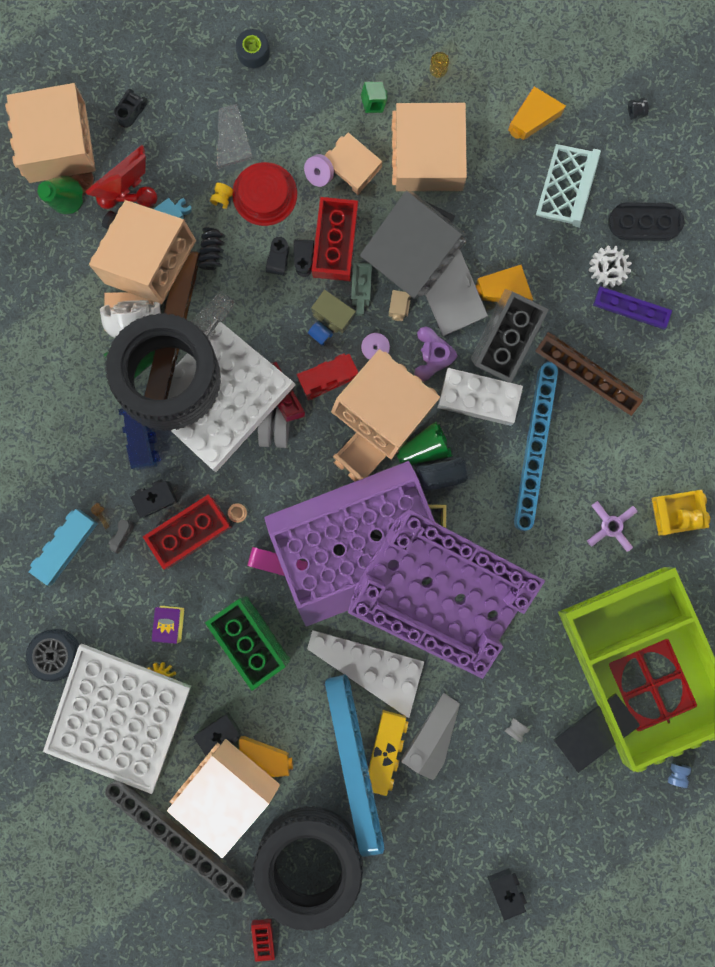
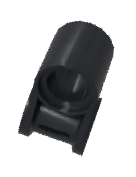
(132, 106)
(303, 255)
(277, 259)

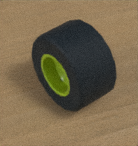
(252, 48)

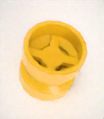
(221, 195)
(690, 519)

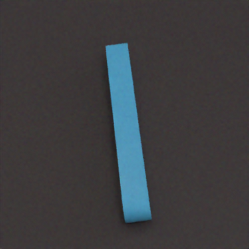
(540, 438)
(354, 766)

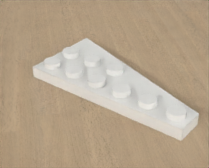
(379, 671)

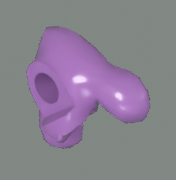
(435, 353)

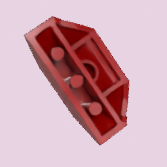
(121, 177)

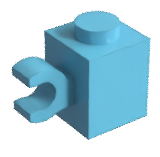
(175, 210)

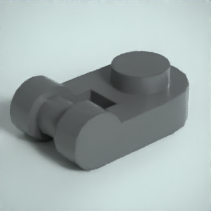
(118, 541)

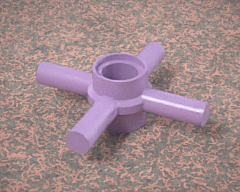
(619, 526)

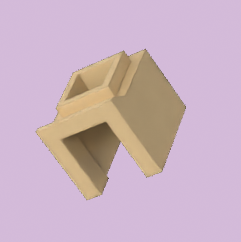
(399, 305)

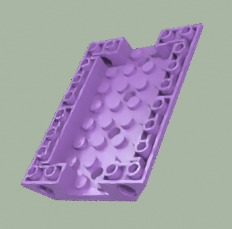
(343, 518)
(428, 613)

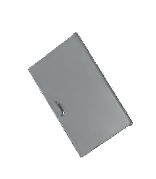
(453, 299)

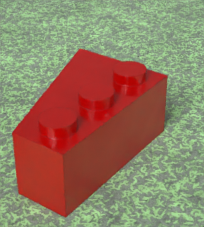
(327, 376)

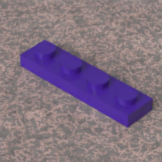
(632, 307)

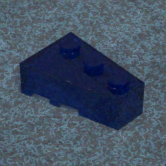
(140, 443)

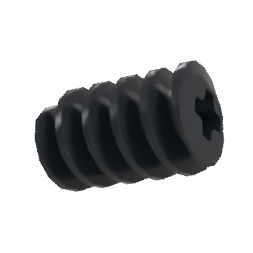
(210, 249)

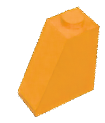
(535, 113)
(493, 285)
(268, 758)

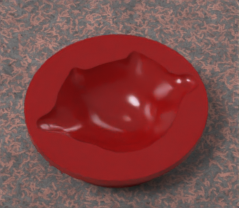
(264, 194)

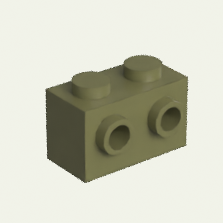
(333, 312)

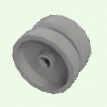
(274, 426)

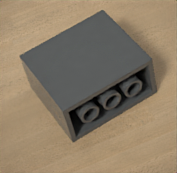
(414, 245)
(508, 335)

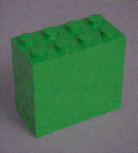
(248, 642)

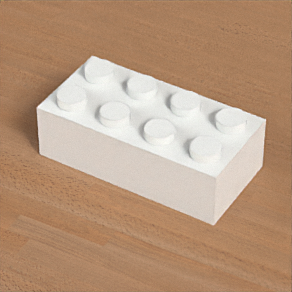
(480, 396)

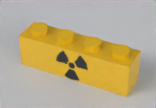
(385, 751)

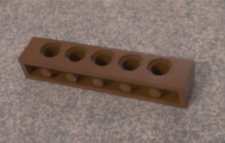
(589, 373)

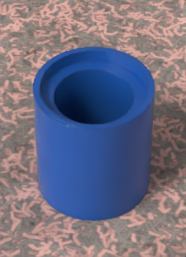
(320, 332)

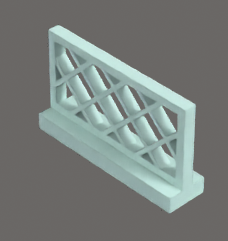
(584, 184)

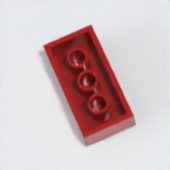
(335, 239)
(187, 532)

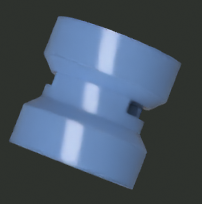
(679, 775)

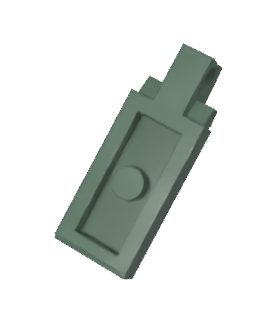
(361, 286)

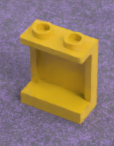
(668, 506)

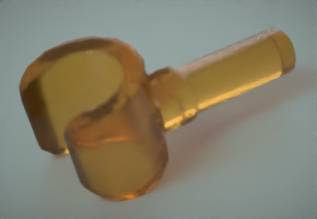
(97, 510)

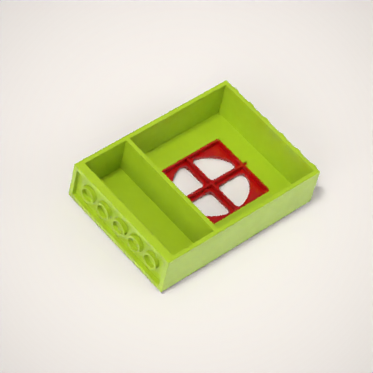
(625, 625)

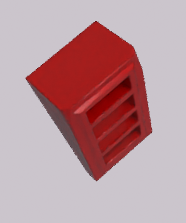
(259, 925)

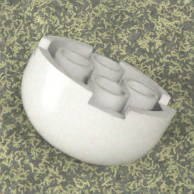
(119, 316)

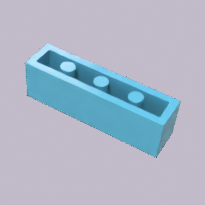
(63, 547)

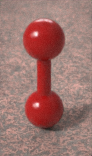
(145, 196)

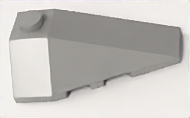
(430, 745)

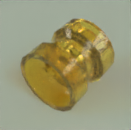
(439, 64)

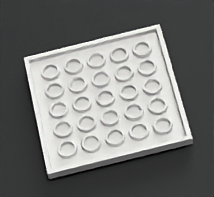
(246, 397)
(116, 718)

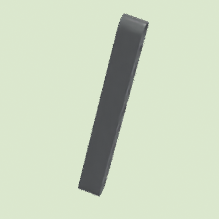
(179, 849)

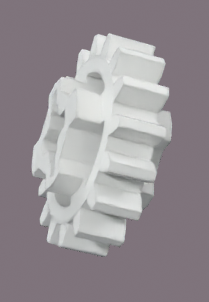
(601, 259)

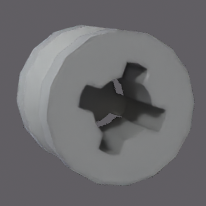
(517, 730)

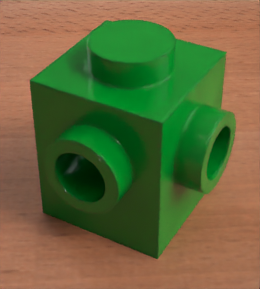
(374, 93)

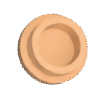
(237, 513)

